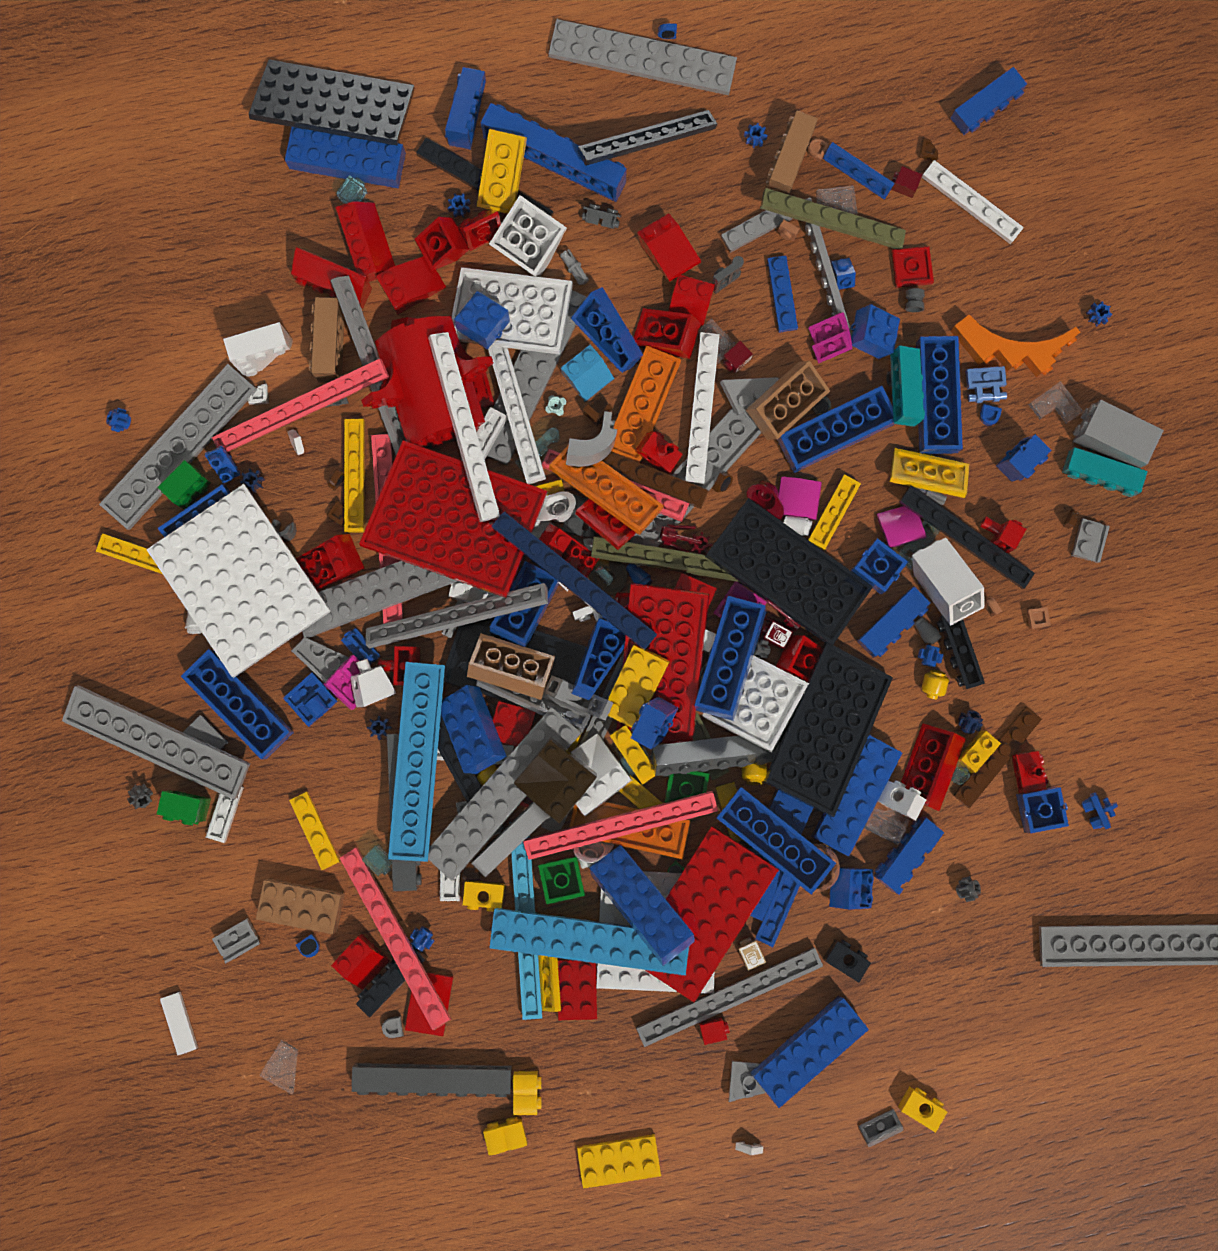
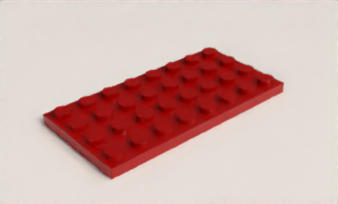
(680, 628)
(714, 902)

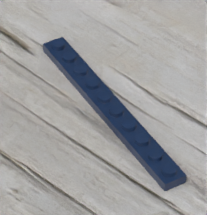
(574, 580)

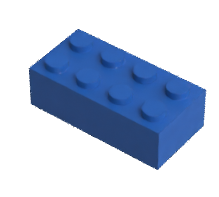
(520, 625)
(471, 730)

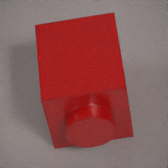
(714, 1030)

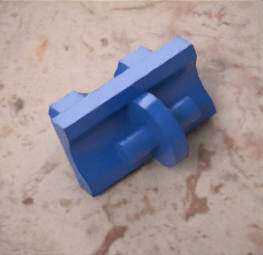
(222, 464)
(1101, 819)

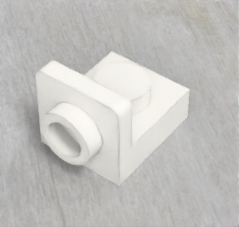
(584, 614)

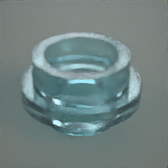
(960, 775)

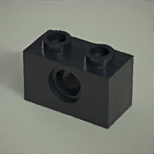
(858, 965)

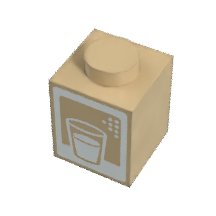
(751, 953)

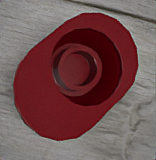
(766, 496)

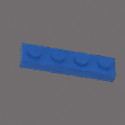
(858, 171)
(782, 294)
(778, 911)

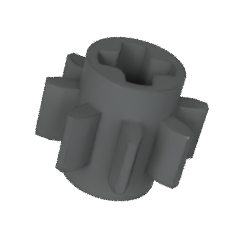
(762, 648)
(140, 796)
(968, 889)

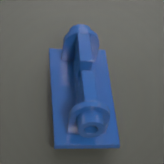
(357, 645)

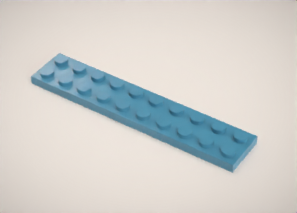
(416, 762)
(577, 941)

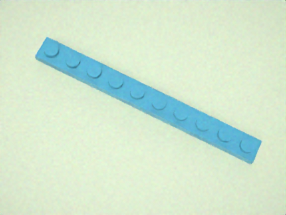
(527, 962)

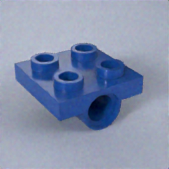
(310, 699)

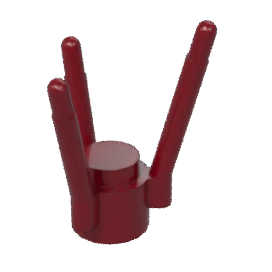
(669, 534)
(789, 623)

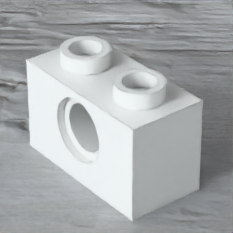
(908, 806)

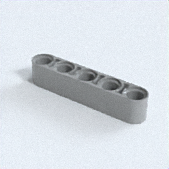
(509, 839)

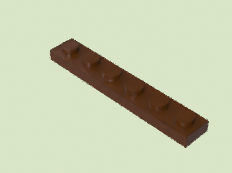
(657, 480)
(1010, 742)

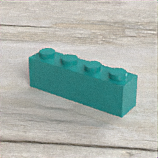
(907, 386)
(1105, 472)

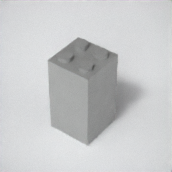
(1117, 434)

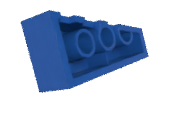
(465, 108)
(607, 330)
(600, 655)
(908, 854)

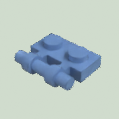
(986, 378)

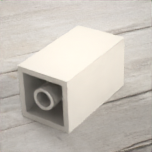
(948, 581)

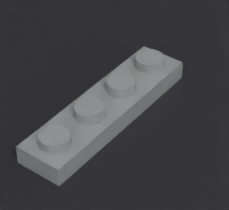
(752, 229)

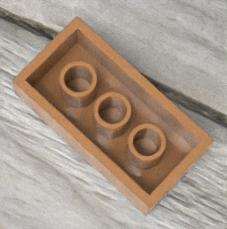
(791, 152)
(327, 340)
(788, 400)
(510, 666)
(300, 906)

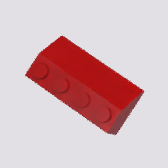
(365, 238)
(319, 272)
(933, 764)

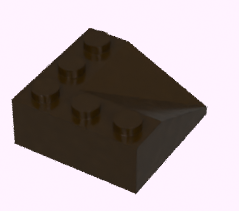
(555, 779)

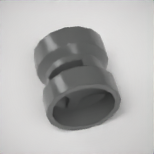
(915, 300)

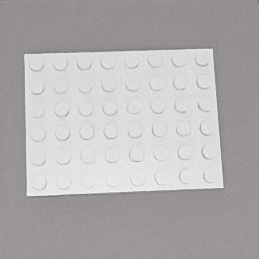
(238, 580)

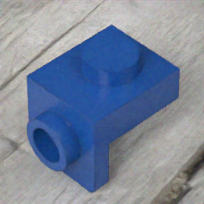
(844, 273)

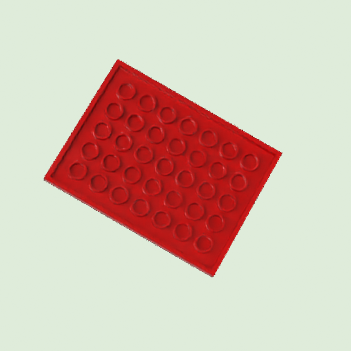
(433, 523)

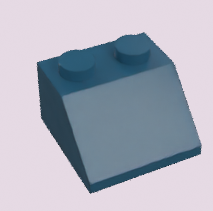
(587, 373)

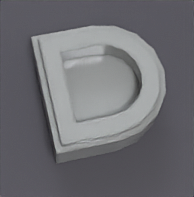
(393, 1027)

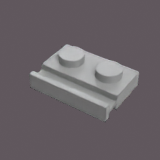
(1090, 540)
(236, 940)

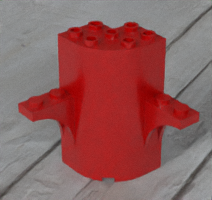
(415, 382)

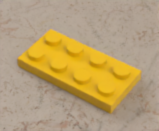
(501, 171)
(929, 472)
(636, 684)
(618, 1161)

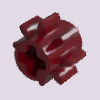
(704, 541)

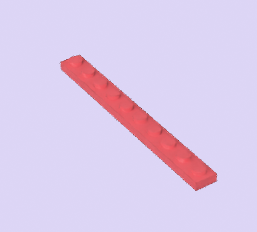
(302, 406)
(382, 464)
(620, 825)
(395, 939)

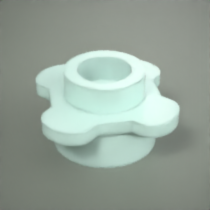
(555, 400)

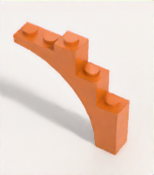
(985, 346)

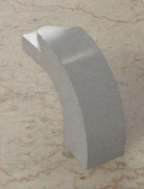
(592, 451)
(562, 691)

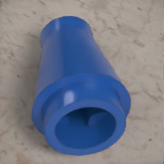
(638, 575)

